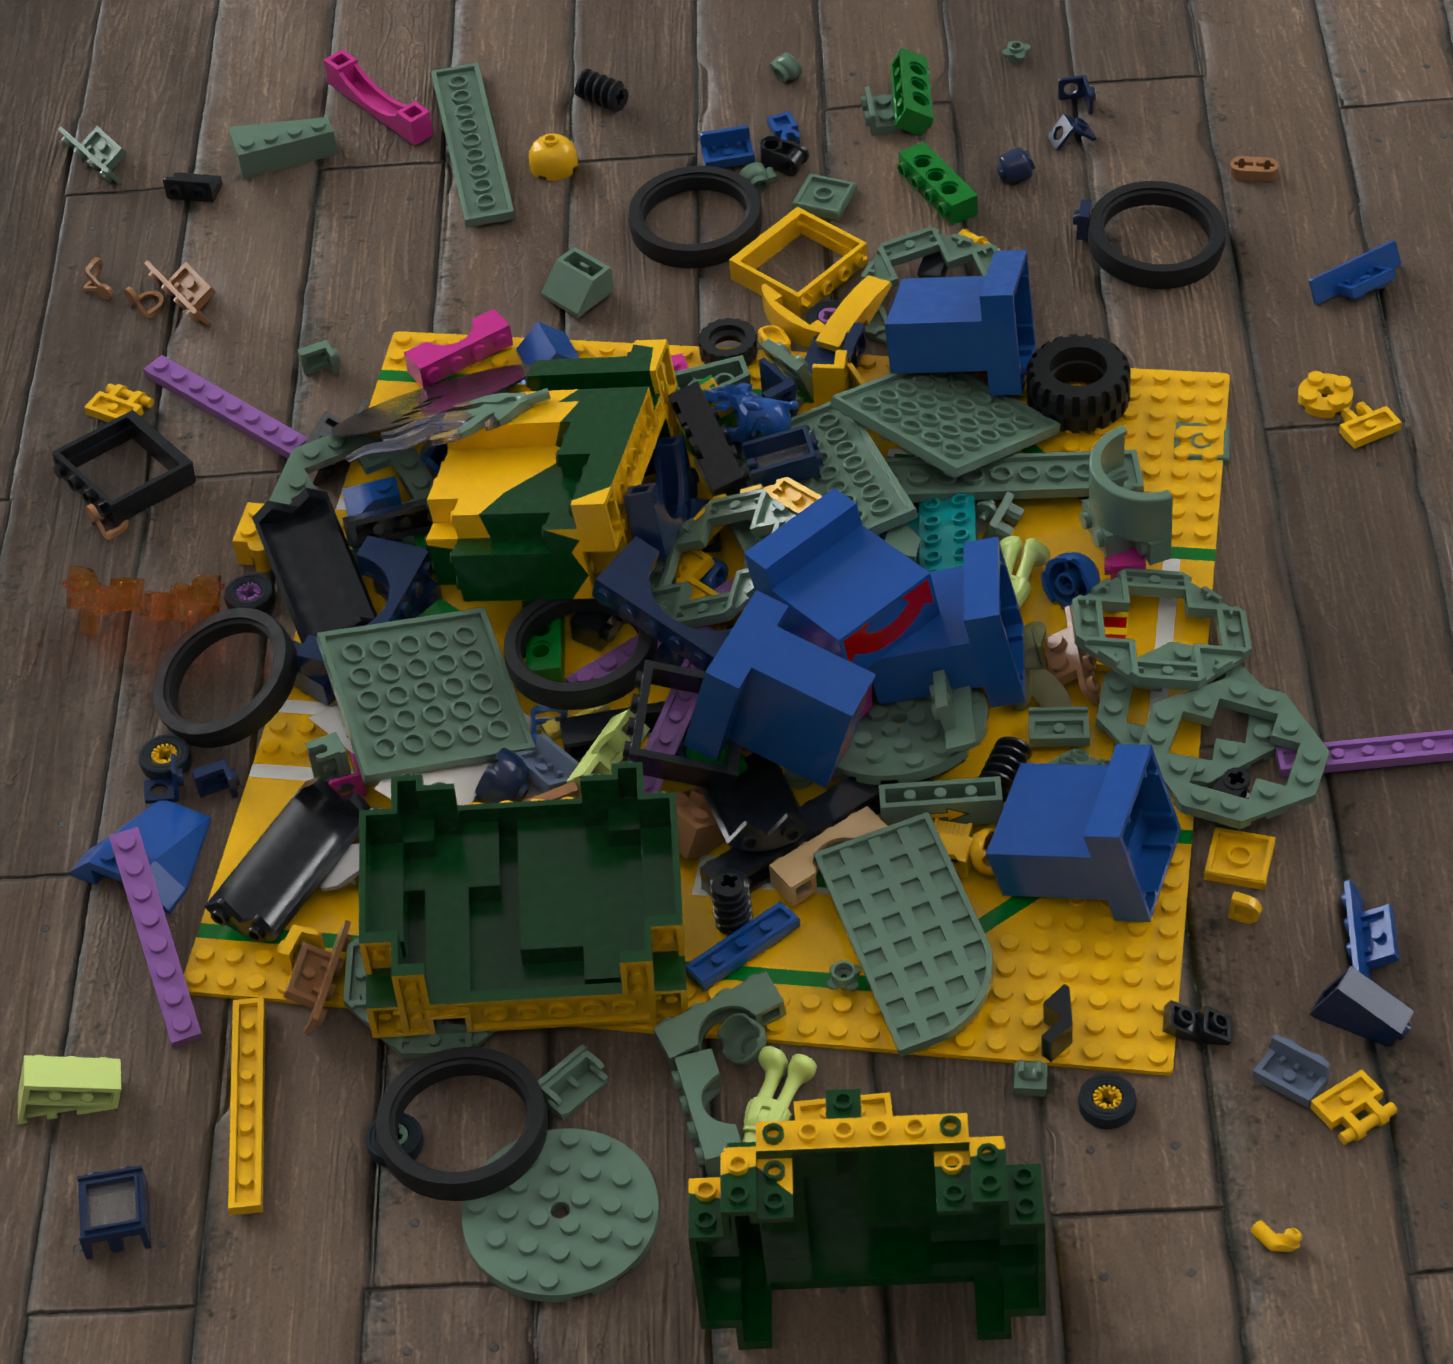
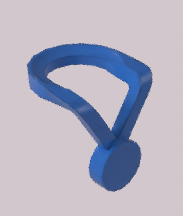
(542, 709)

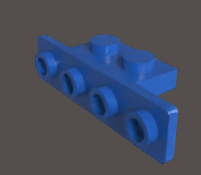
(1357, 275)
(1370, 932)

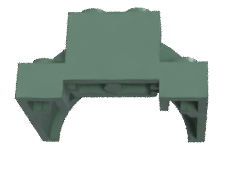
(1118, 514)

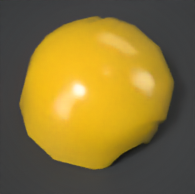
(978, 851)

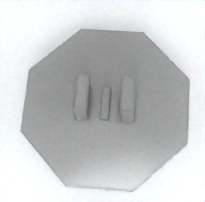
(343, 871)

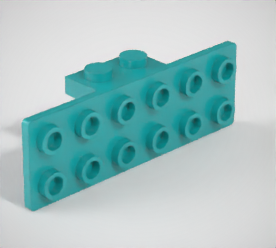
(944, 530)

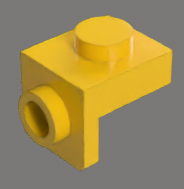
(289, 948)

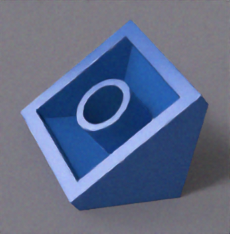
(545, 344)

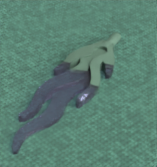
(447, 427)

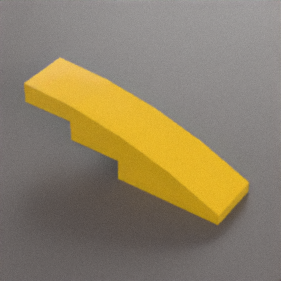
(857, 307)

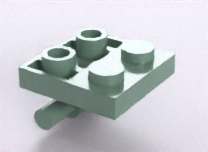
(791, 367)

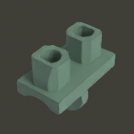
(1008, 511)

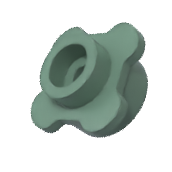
(1016, 51)
(843, 969)

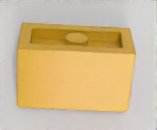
(830, 378)

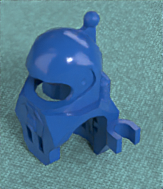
(755, 412)

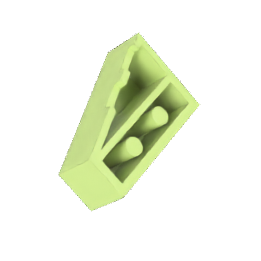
(67, 1084)

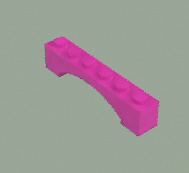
(409, 121)

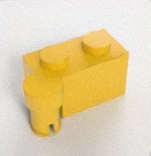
(247, 541)

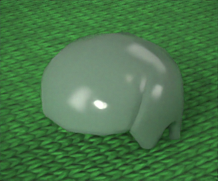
(742, 1038)

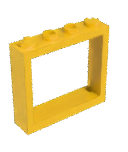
(798, 222)

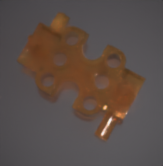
(182, 603)

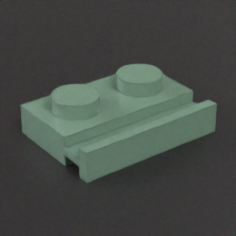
(1059, 726)

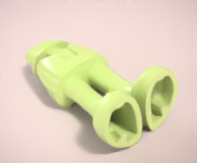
(1034, 554)
(763, 1106)

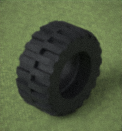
(1079, 360)

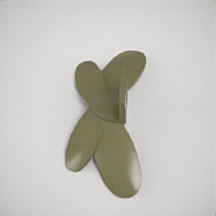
(1038, 681)

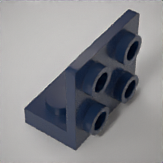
(853, 342)
(776, 384)

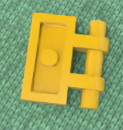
(117, 403)
(1349, 1098)

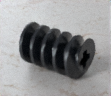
(601, 90)
(1005, 761)
(730, 900)

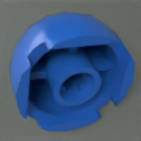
(1068, 577)

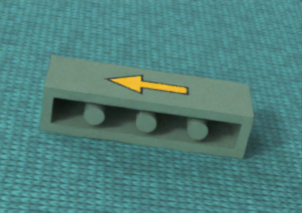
(955, 800)

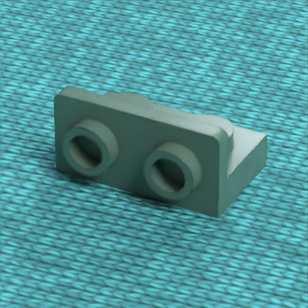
(878, 113)

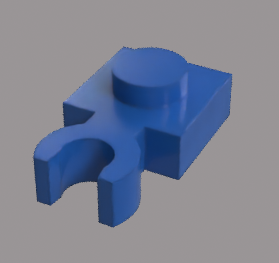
(784, 126)

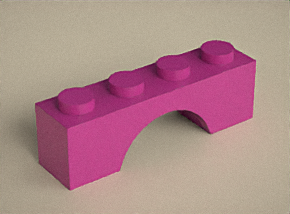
(434, 362)

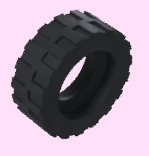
(728, 330)

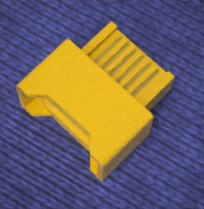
(957, 841)

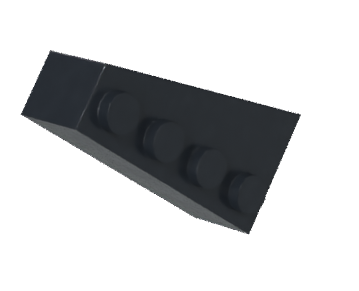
(709, 440)

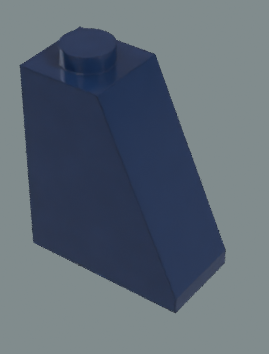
(1363, 1009)

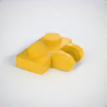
(1369, 425)

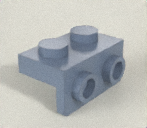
(547, 764)
(1293, 1071)

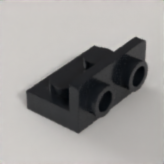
(192, 187)

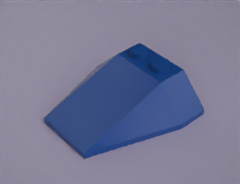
(172, 844)

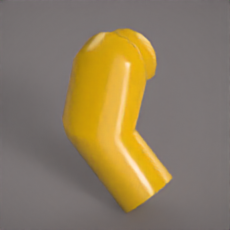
(1274, 1241)

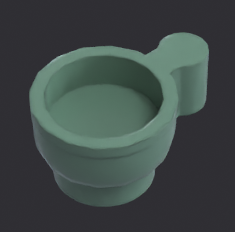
(785, 67)
(759, 176)

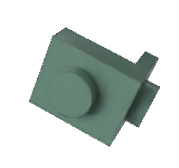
(317, 357)

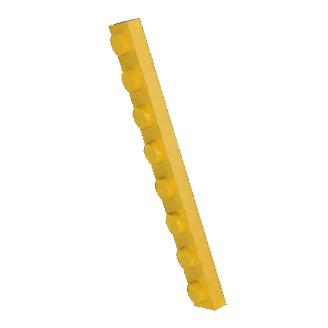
(247, 1107)

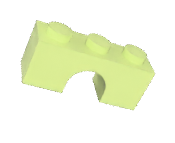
(605, 749)

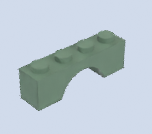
(686, 1032)
(700, 1082)

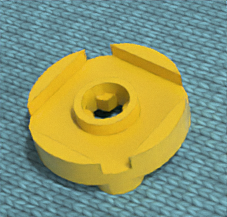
(1318, 383)

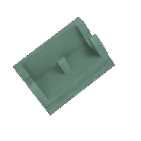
(329, 759)
(572, 1082)

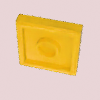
(1239, 858)

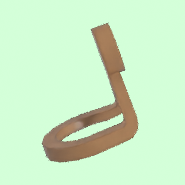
(103, 290)
(134, 300)
(96, 519)

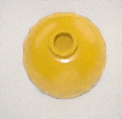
(553, 157)

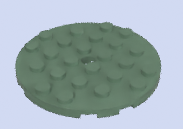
(904, 750)
(602, 1237)

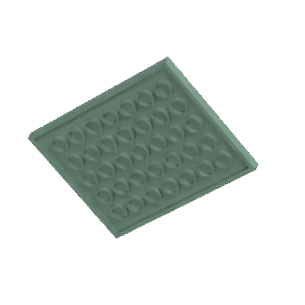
(850, 466)

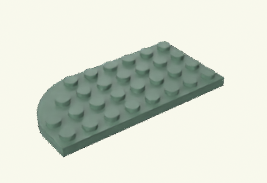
(910, 930)

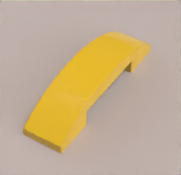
(795, 328)

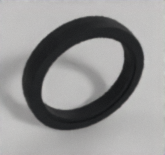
(689, 179)
(1156, 275)
(569, 695)
(254, 714)
(474, 1182)

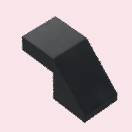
(1058, 1016)

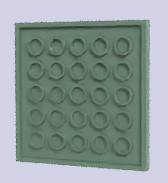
(945, 418)
(424, 693)

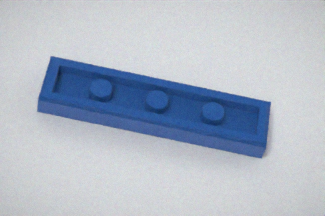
(742, 946)

